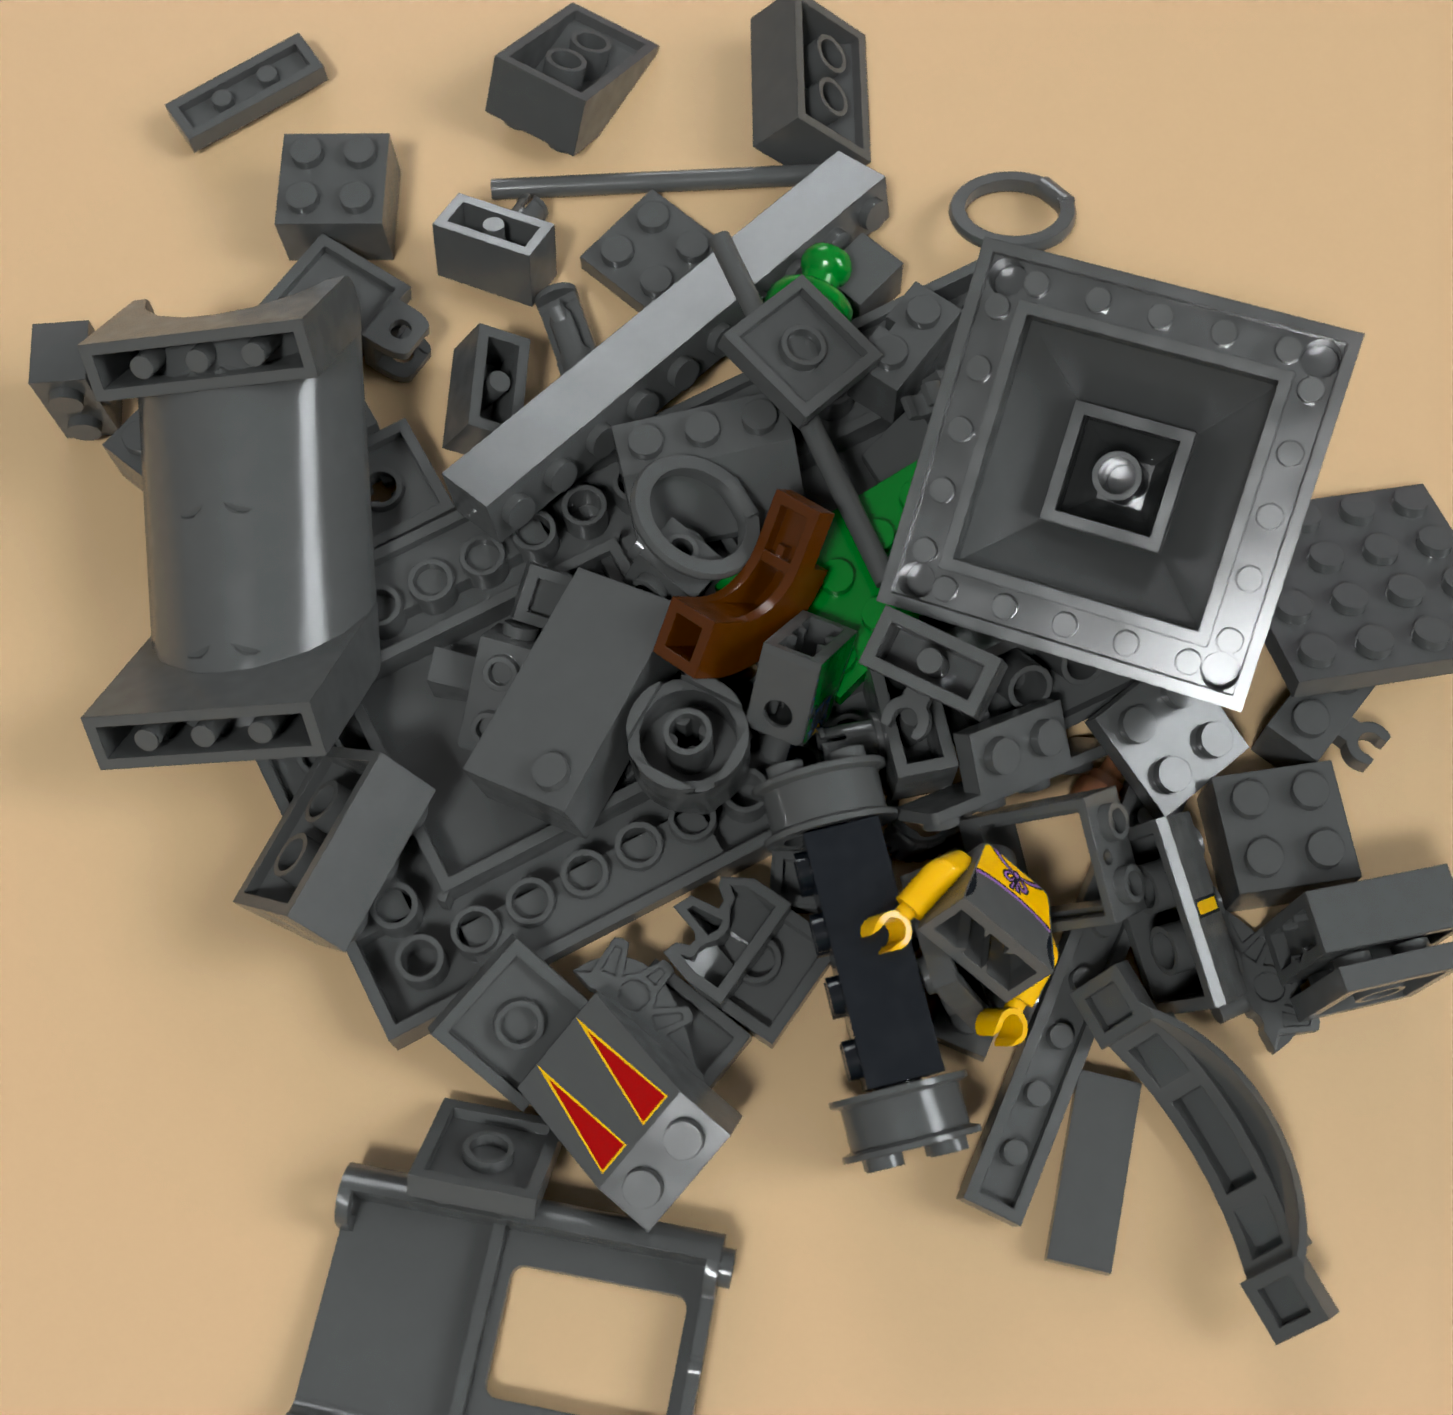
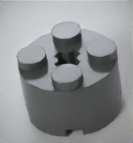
(677, 713)

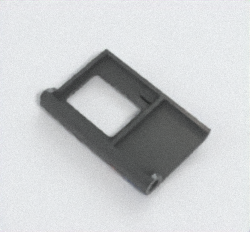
(426, 1286)

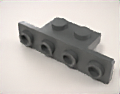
(1005, 758)

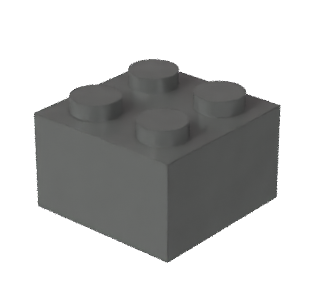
(341, 189)
(1277, 834)

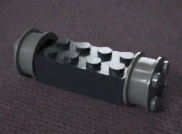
(837, 820)

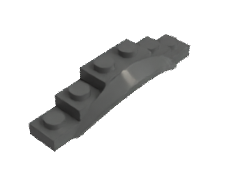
(1230, 1138)

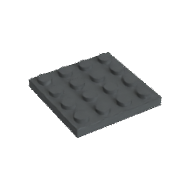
(1366, 594)

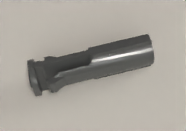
(565, 324)

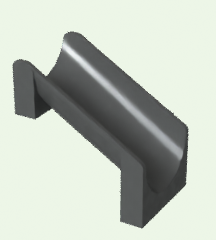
(248, 530)

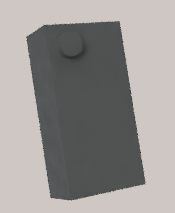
(564, 719)

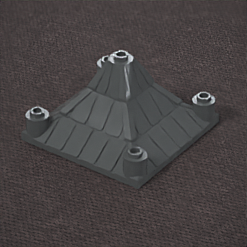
(1118, 470)

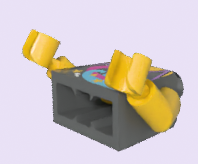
(985, 920)

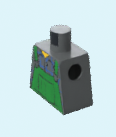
(798, 682)

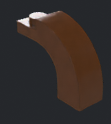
(728, 628)

